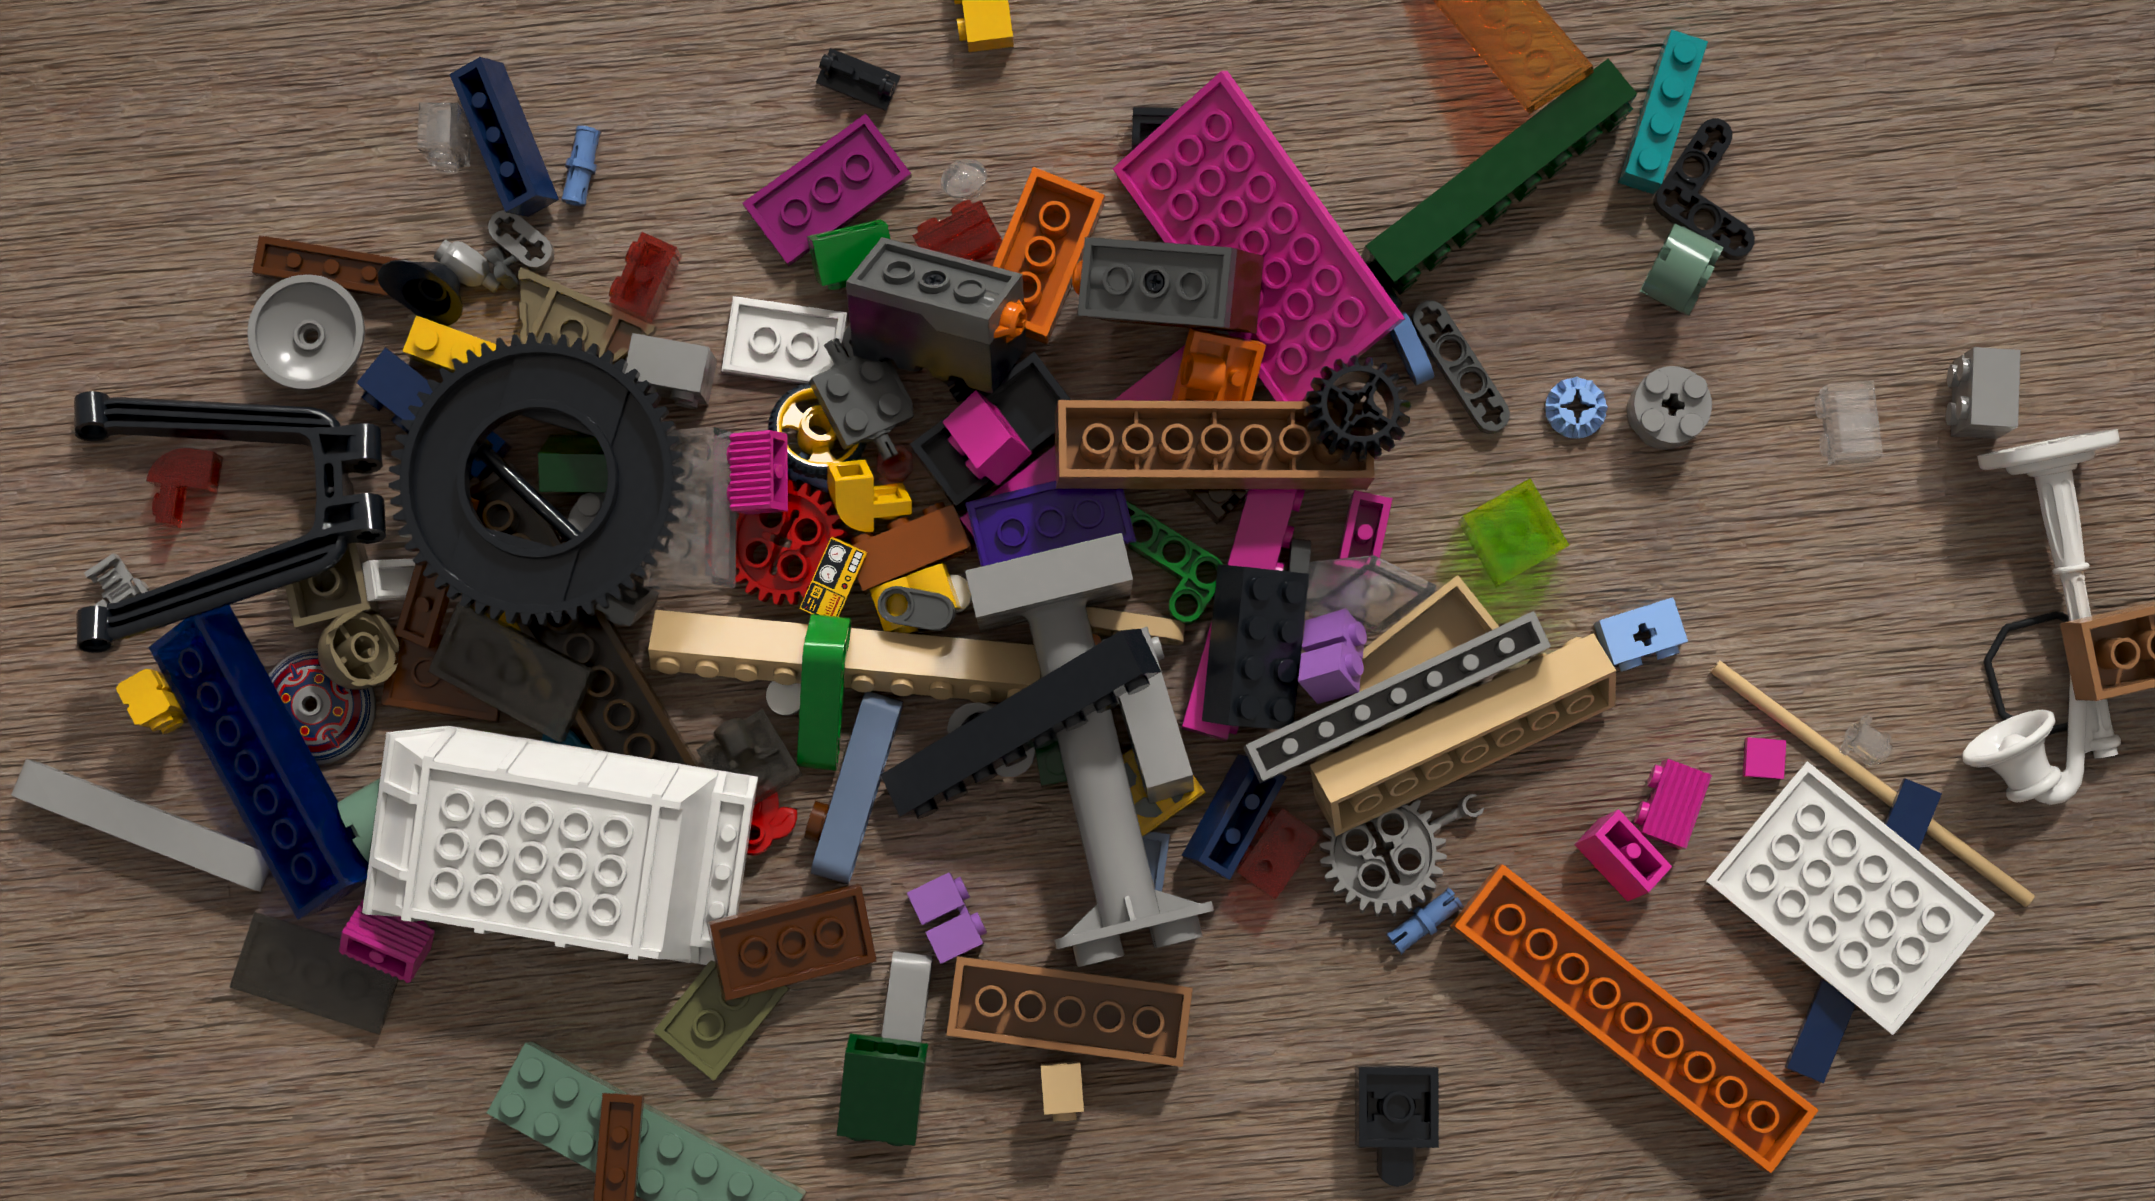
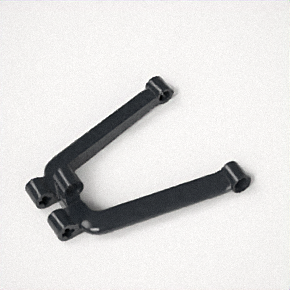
(339, 513)

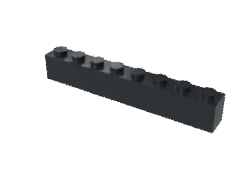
(1021, 722)

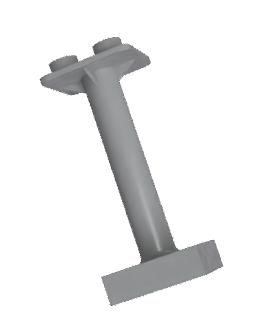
(1053, 596)

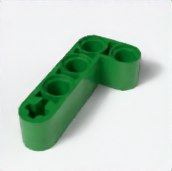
(1183, 570)
(822, 691)

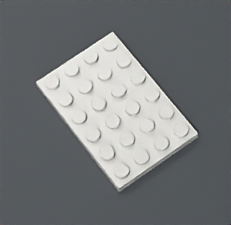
(1850, 898)

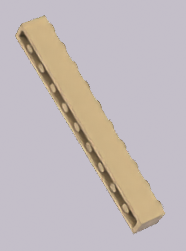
(873, 662)

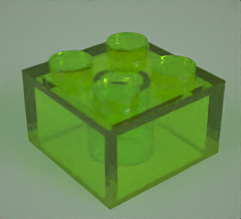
(1513, 533)

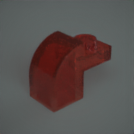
(182, 472)

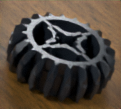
(1370, 416)

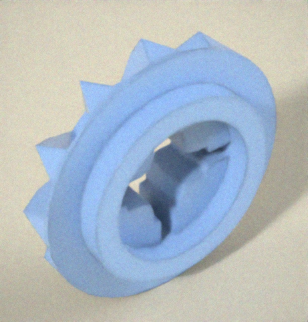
(1564, 420)

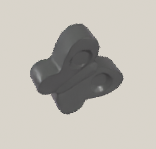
(502, 269)

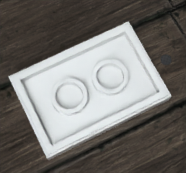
(780, 340)

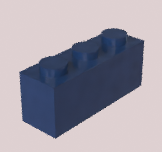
(1232, 819)

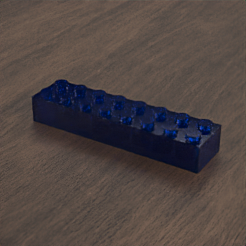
(261, 759)

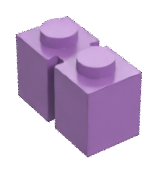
(1337, 662)
(939, 899)

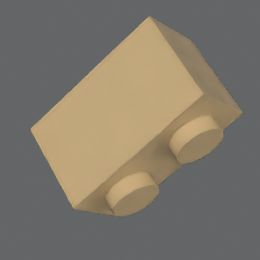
(1062, 1090)

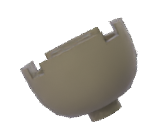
(358, 650)

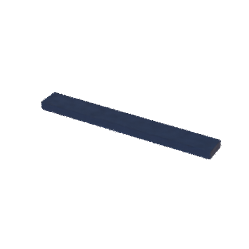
(1829, 1008)

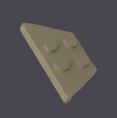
(560, 310)

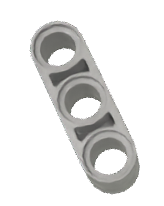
(907, 996)

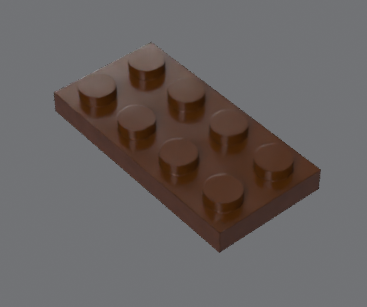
(791, 942)

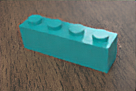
(1662, 112)

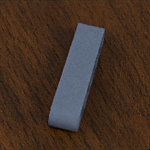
(857, 787)

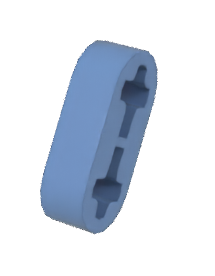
(1412, 351)

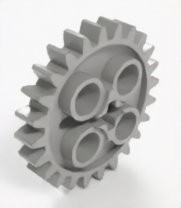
(1415, 839)

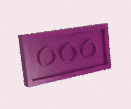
(827, 188)

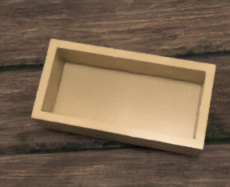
(1432, 628)

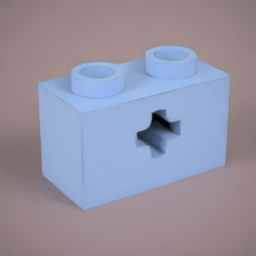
(1661, 622)

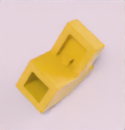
(860, 501)

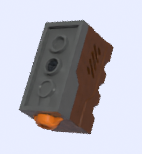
(1169, 284)

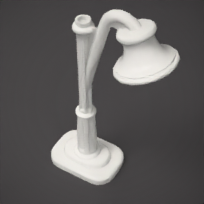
(2017, 744)

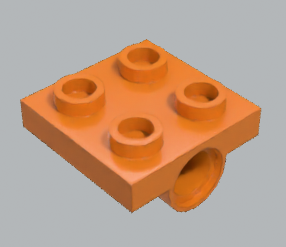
(1218, 367)

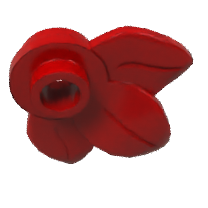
(771, 822)

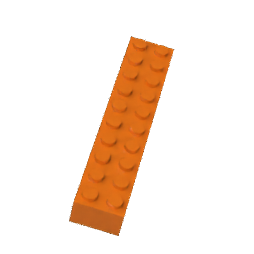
(1634, 1018)

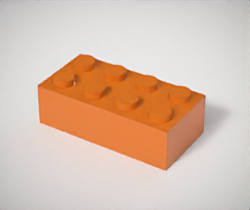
(1047, 244)

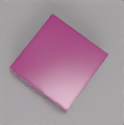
(1764, 758)

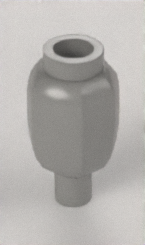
(467, 265)

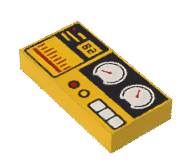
(833, 579)

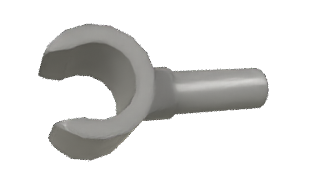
(1458, 813)

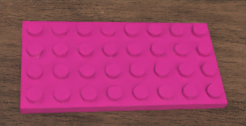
(1227, 182)

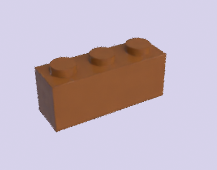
(911, 546)

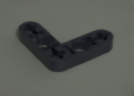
(1689, 187)

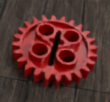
(754, 531)

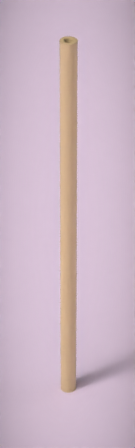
(1868, 780)

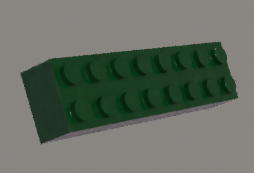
(1499, 176)

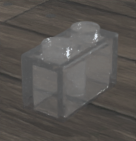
(444, 136)
(1849, 423)

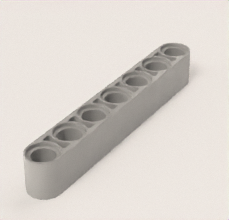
(141, 824)

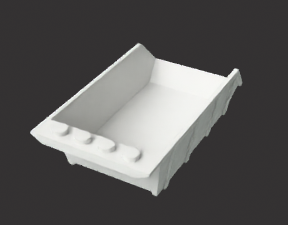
(557, 842)

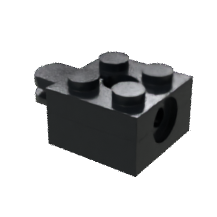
(1396, 1114)

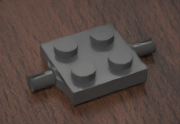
(861, 400)

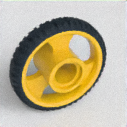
(818, 446)

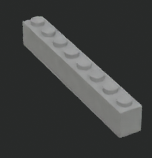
(1396, 697)

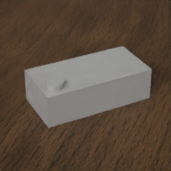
(1156, 736)

